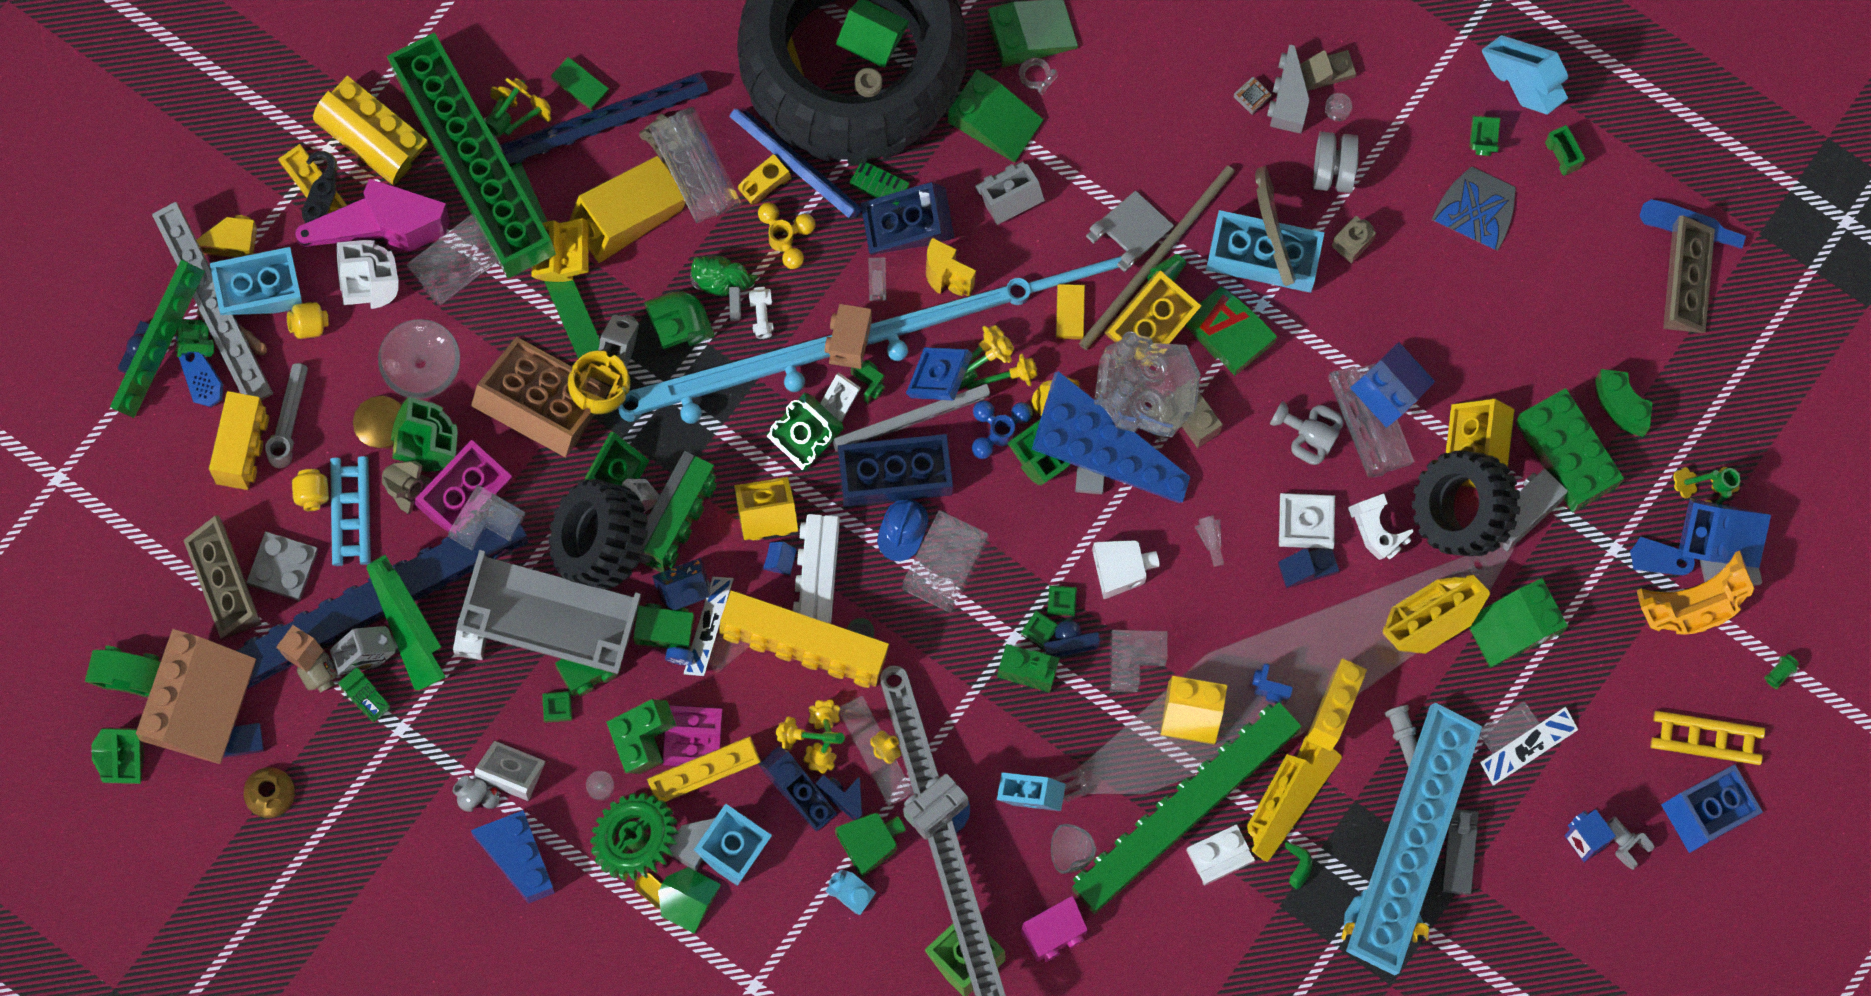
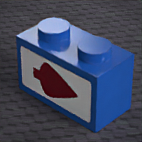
(1589, 834)

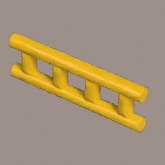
(1693, 747)

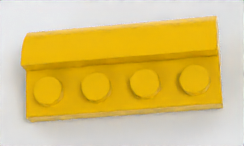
(369, 130)

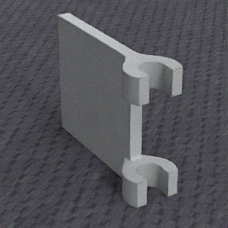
(1133, 226)

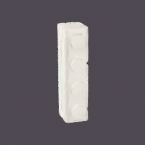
(818, 567)

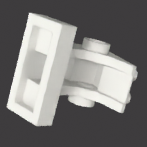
(1368, 522)

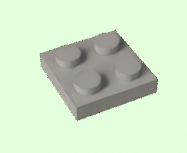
(282, 566)

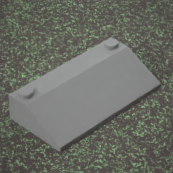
(548, 614)

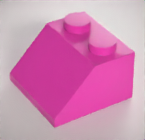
(1054, 930)

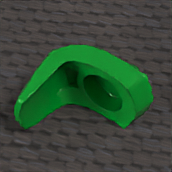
(1304, 867)

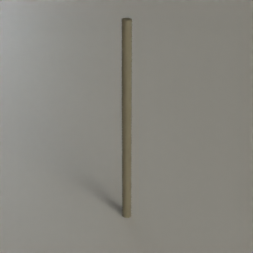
(1156, 258)

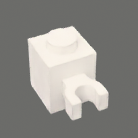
(469, 645)

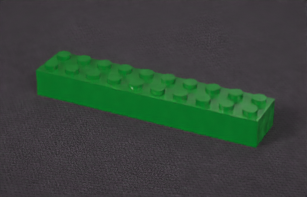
(471, 155)

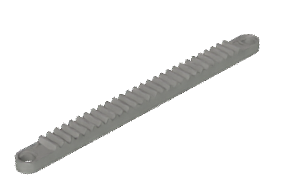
(944, 842)

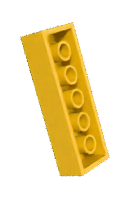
(803, 639)

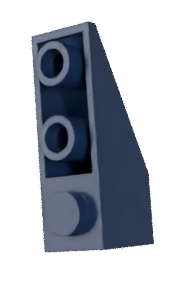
(797, 787)

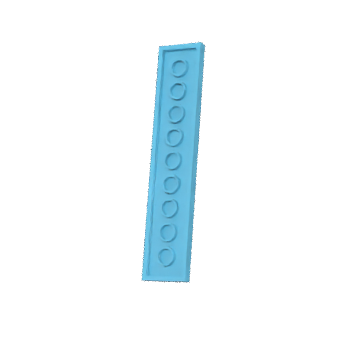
(1414, 839)

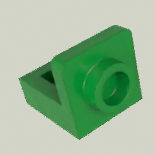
(1484, 135)
(870, 376)

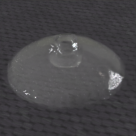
(413, 343)

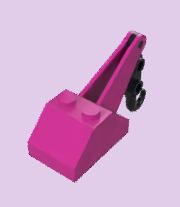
(385, 213)

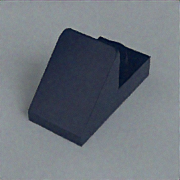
(1308, 566)
(847, 802)

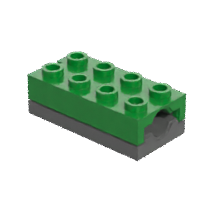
(676, 510)

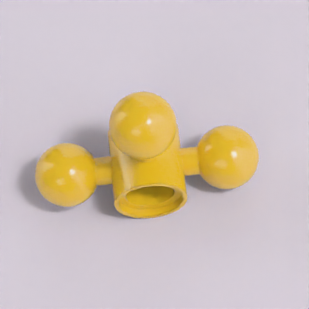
(803, 224)

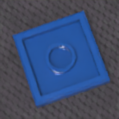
(939, 373)

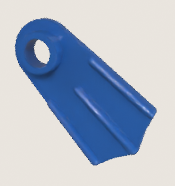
(1658, 558)

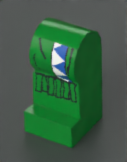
(364, 695)

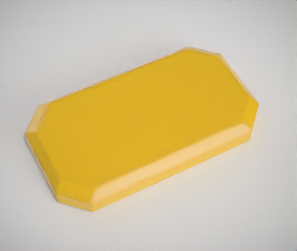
(649, 889)

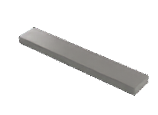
(913, 417)

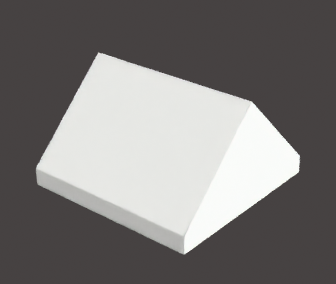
(510, 770)

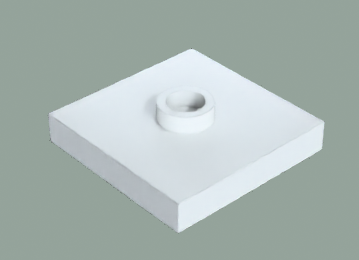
(1306, 520)

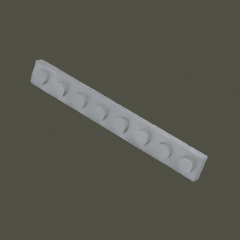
(223, 328)

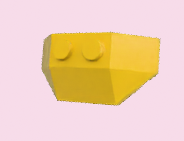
(1435, 613)

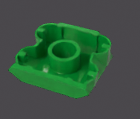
(805, 430)

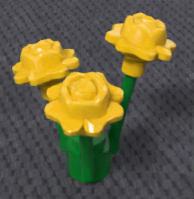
(1001, 349)

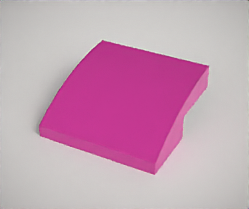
(695, 734)

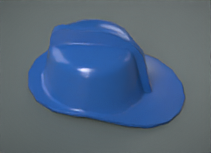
(902, 530)

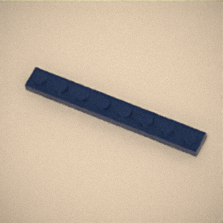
(602, 118)

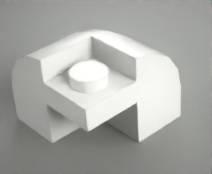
(366, 273)

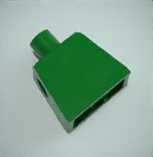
(869, 841)

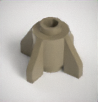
(404, 483)

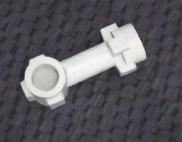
(760, 298)

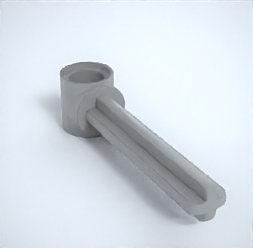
(287, 418)

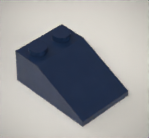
(917, 219)

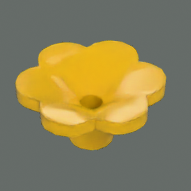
(885, 747)

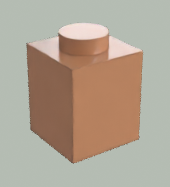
(299, 648)

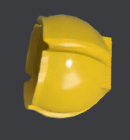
(603, 368)

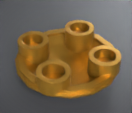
(375, 421)

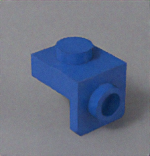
(1271, 690)

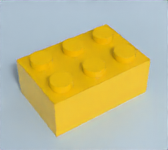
(1155, 311)
(238, 441)

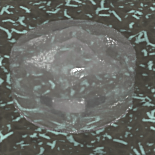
(1338, 107)
(600, 785)

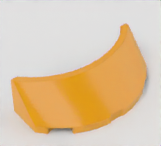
(1699, 606)

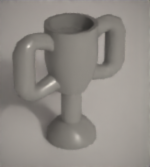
(1311, 431)

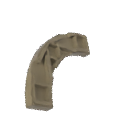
(1268, 210)

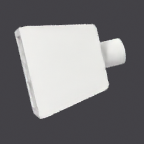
(1121, 566)

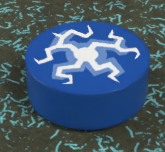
(679, 656)

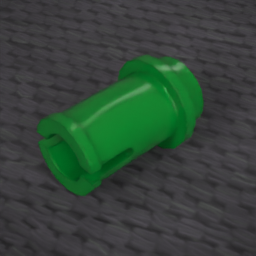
(1782, 671)

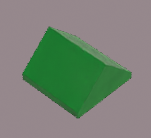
(871, 32)
(617, 462)

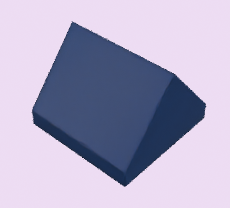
(780, 558)

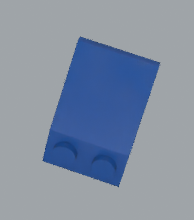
(1392, 385)
(1711, 808)

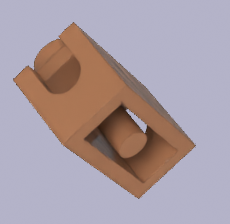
(849, 336)

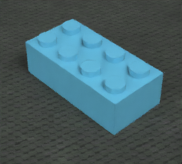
(1245, 251)

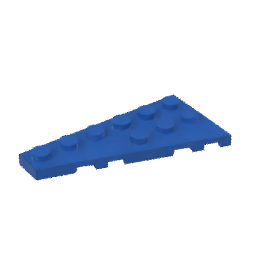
(1087, 438)

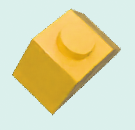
(230, 237)

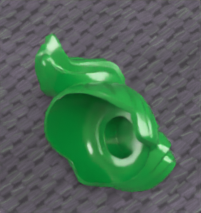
(717, 274)

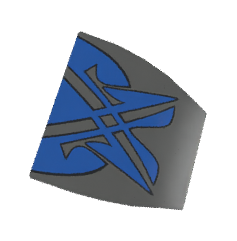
(1478, 207)

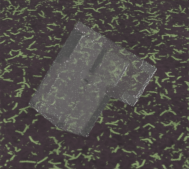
(877, 278)

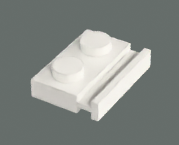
(1220, 854)

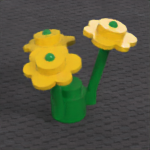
(499, 119)
(1724, 481)

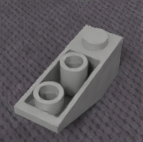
(1292, 96)

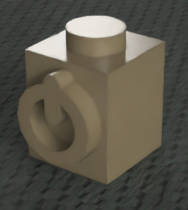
(1354, 238)

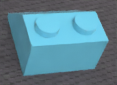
(732, 844)

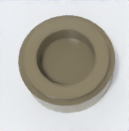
(868, 82)

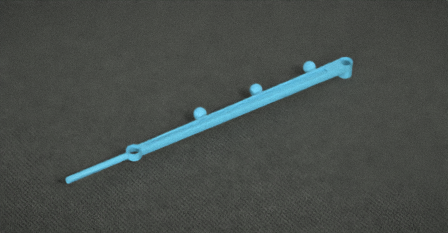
(718, 378)

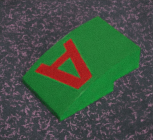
(1230, 330)

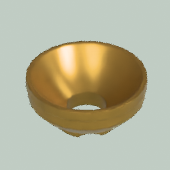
(275, 804)

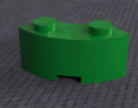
(1622, 403)
(122, 671)

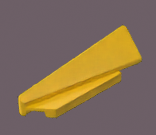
(1289, 796)

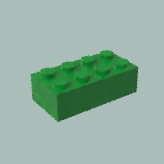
(1569, 449)

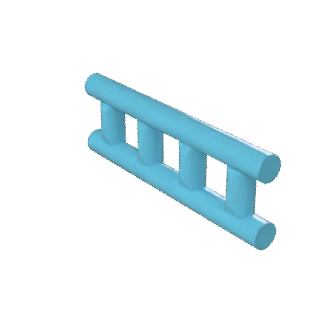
(339, 498)

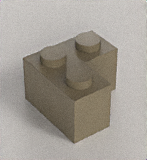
(1202, 424)

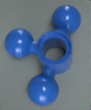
(984, 412)

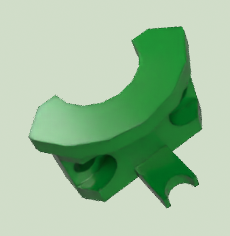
(193, 337)

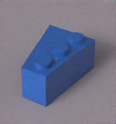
(515, 852)

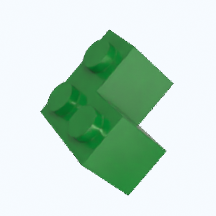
(635, 733)

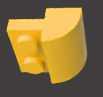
(571, 250)
(944, 270)

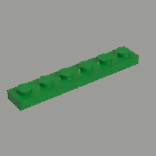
(157, 339)

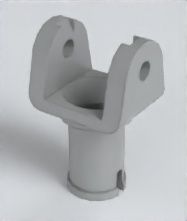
(1626, 841)

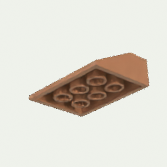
(532, 396)
(195, 697)

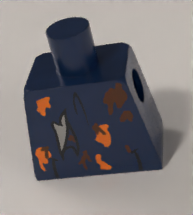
(683, 584)

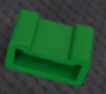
(1565, 150)

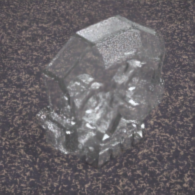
(1128, 383)

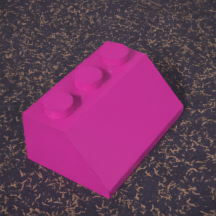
(456, 482)

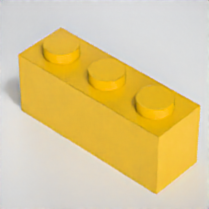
(1336, 704)

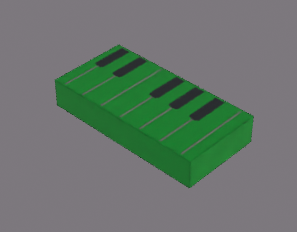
(877, 181)

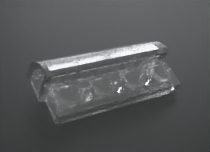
(695, 165)
(453, 261)
(1377, 446)

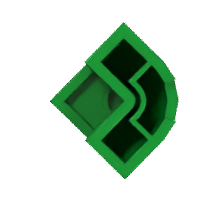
(679, 319)
(424, 435)
(1036, 465)

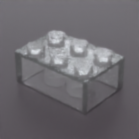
(945, 561)

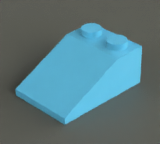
(256, 283)

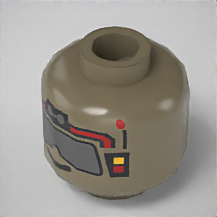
(320, 674)

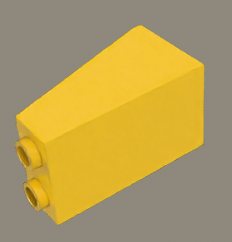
(628, 207)

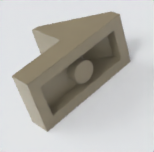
(1327, 70)

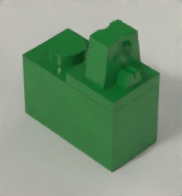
(1028, 667)

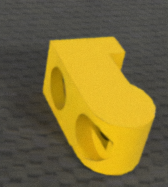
(764, 180)

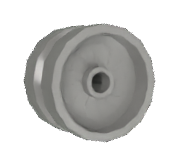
(1340, 162)

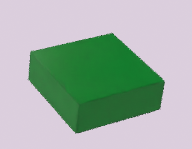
(1061, 600)
(1039, 629)
(557, 707)

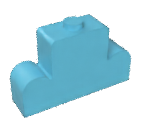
(1531, 71)

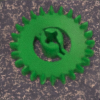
(633, 836)

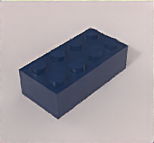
(895, 470)

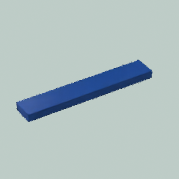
(796, 162)

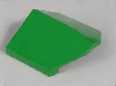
(118, 755)
(686, 898)

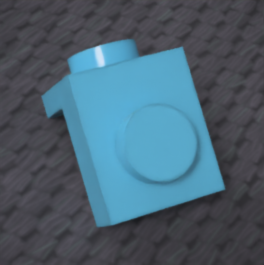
(850, 891)

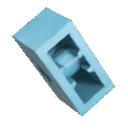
(1031, 791)

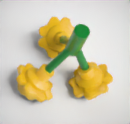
(822, 716)

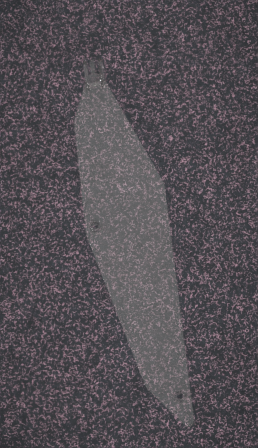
(1299, 656)

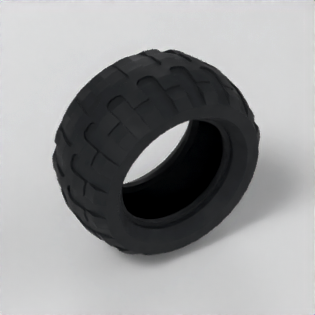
(843, 124)

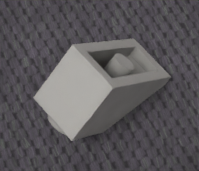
(687, 840)

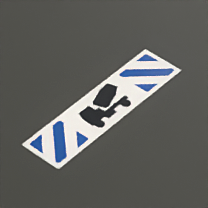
(708, 625)
(1529, 746)

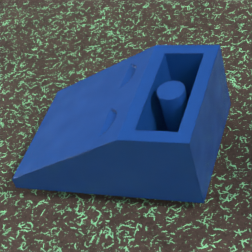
(1718, 531)

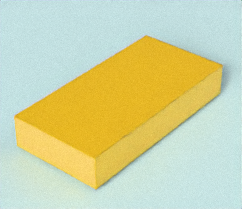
(1070, 311)

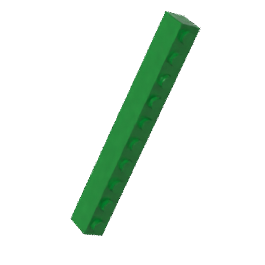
(1186, 807)

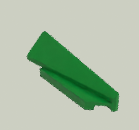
(407, 624)

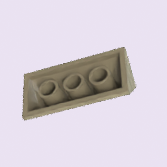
(1689, 276)
(221, 579)

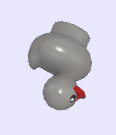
(472, 792)

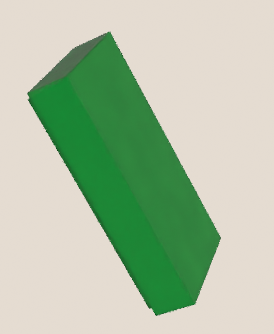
(580, 83)

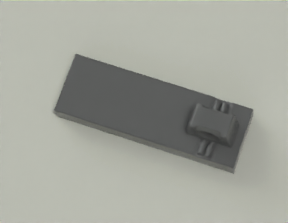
(1460, 852)

